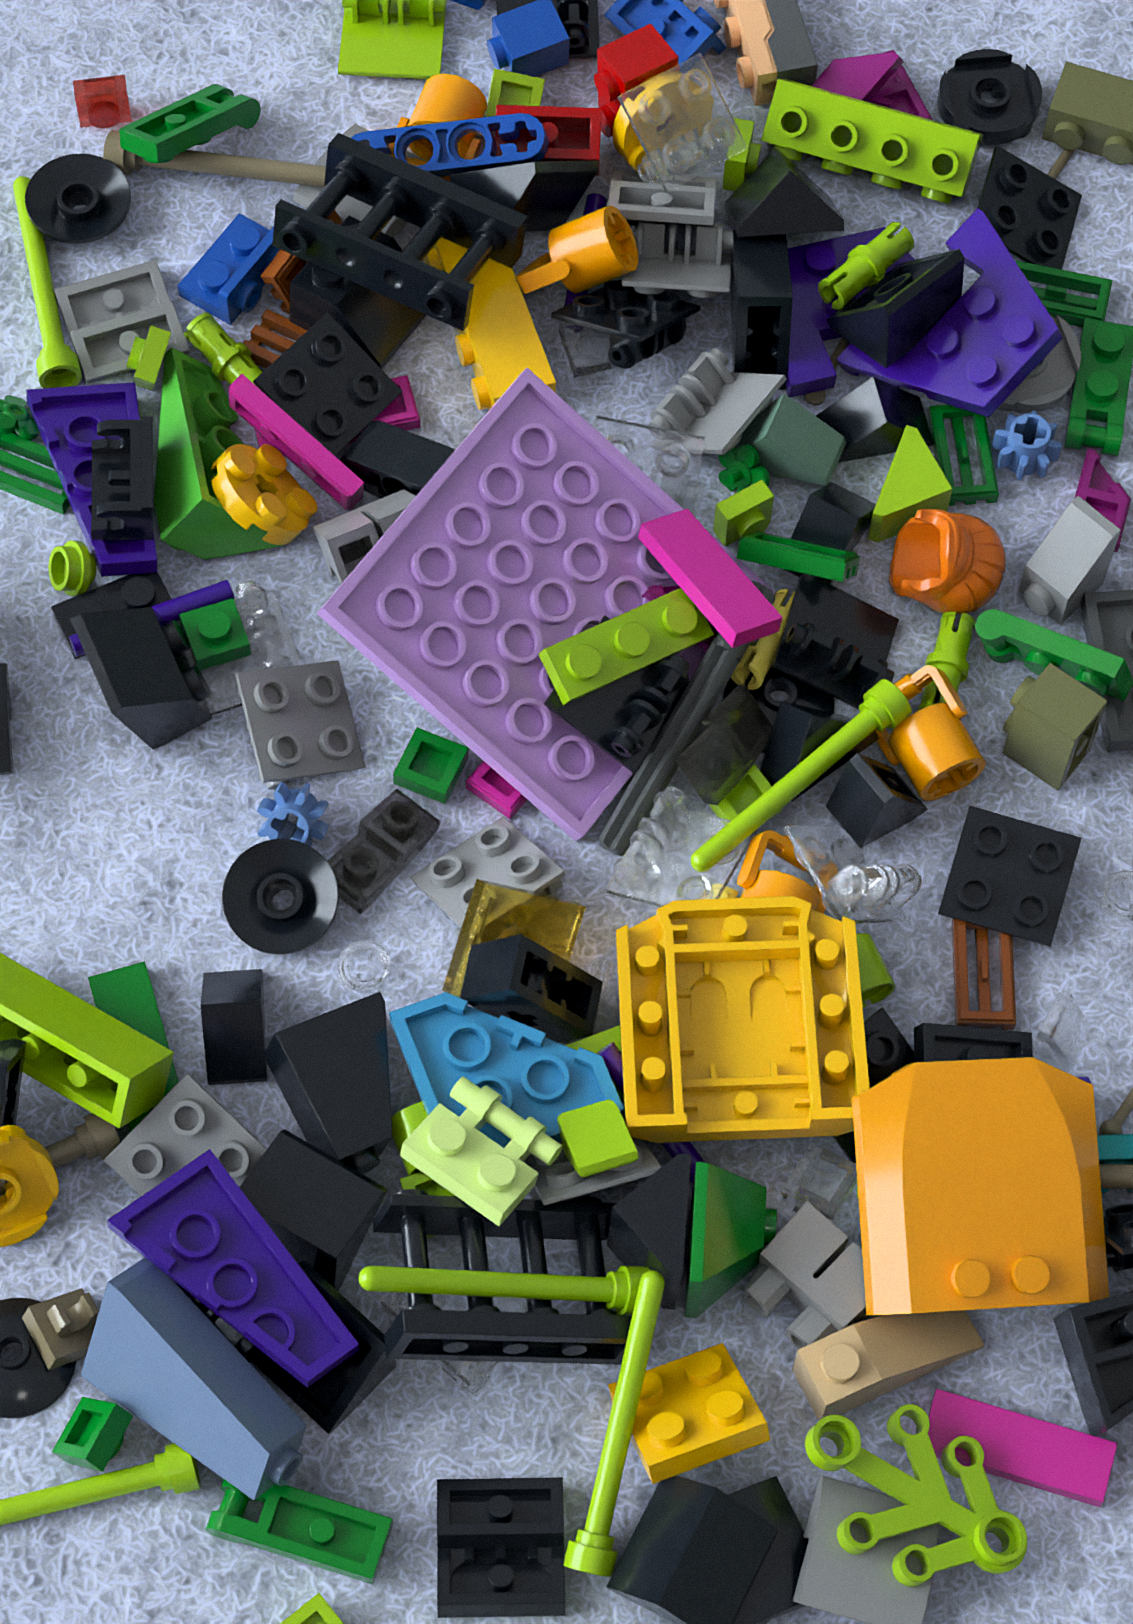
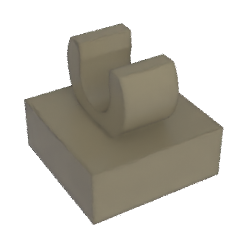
(62, 1327)

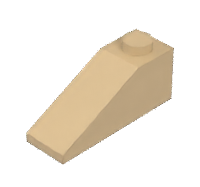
(880, 1357)

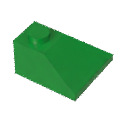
(725, 1234)

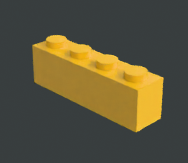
(499, 331)

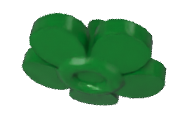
(18, 418)
(742, 468)

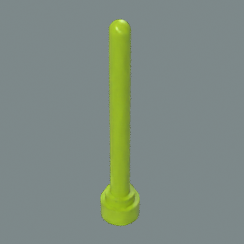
(57, 362)
(882, 708)
(616, 1289)
(169, 1470)
(593, 1545)

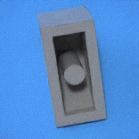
(1069, 561)

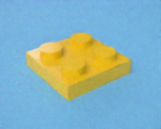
(694, 1414)

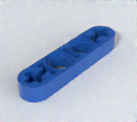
(447, 135)

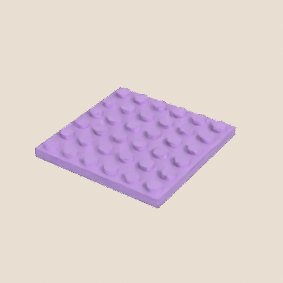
(492, 564)

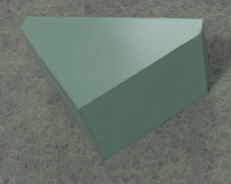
(794, 442)

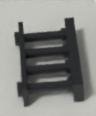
(415, 197)
(483, 1330)

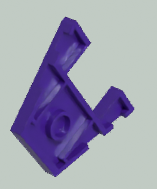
(810, 263)
(982, 341)

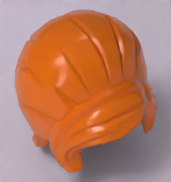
(947, 561)

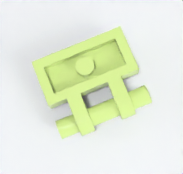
(471, 1163)

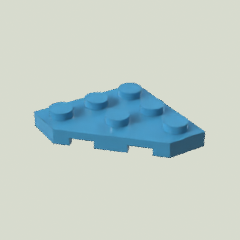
(532, 1073)

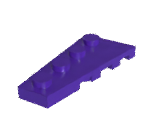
(68, 425)
(230, 1260)

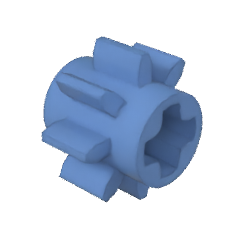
(1026, 445)
(297, 802)

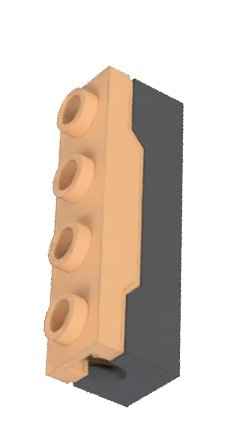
(769, 44)

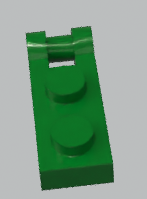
(188, 123)
(1101, 386)
(1011, 638)
(306, 1529)

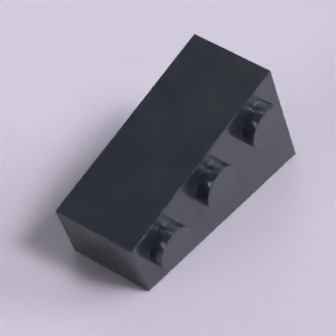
(1100, 1358)

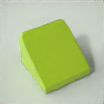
(596, 1138)

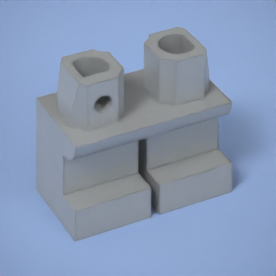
(353, 534)
(814, 1273)

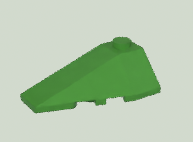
(191, 438)

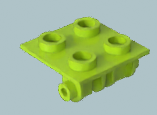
(392, 38)

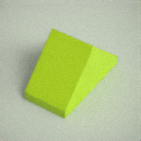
(910, 485)

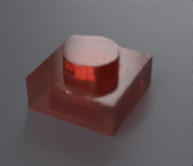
(102, 101)

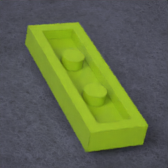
(624, 645)

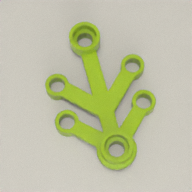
(925, 1498)

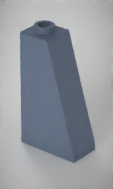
(190, 1383)

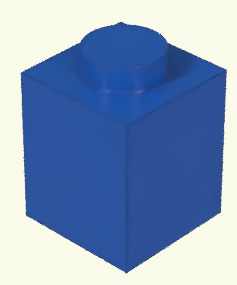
(529, 39)

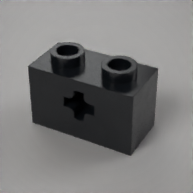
(532, 987)

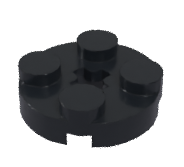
(992, 71)

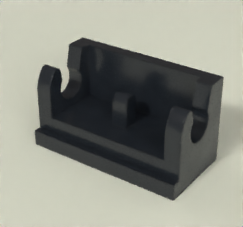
(123, 481)

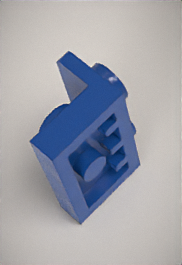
(680, 27)
(230, 271)

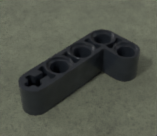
(394, 459)

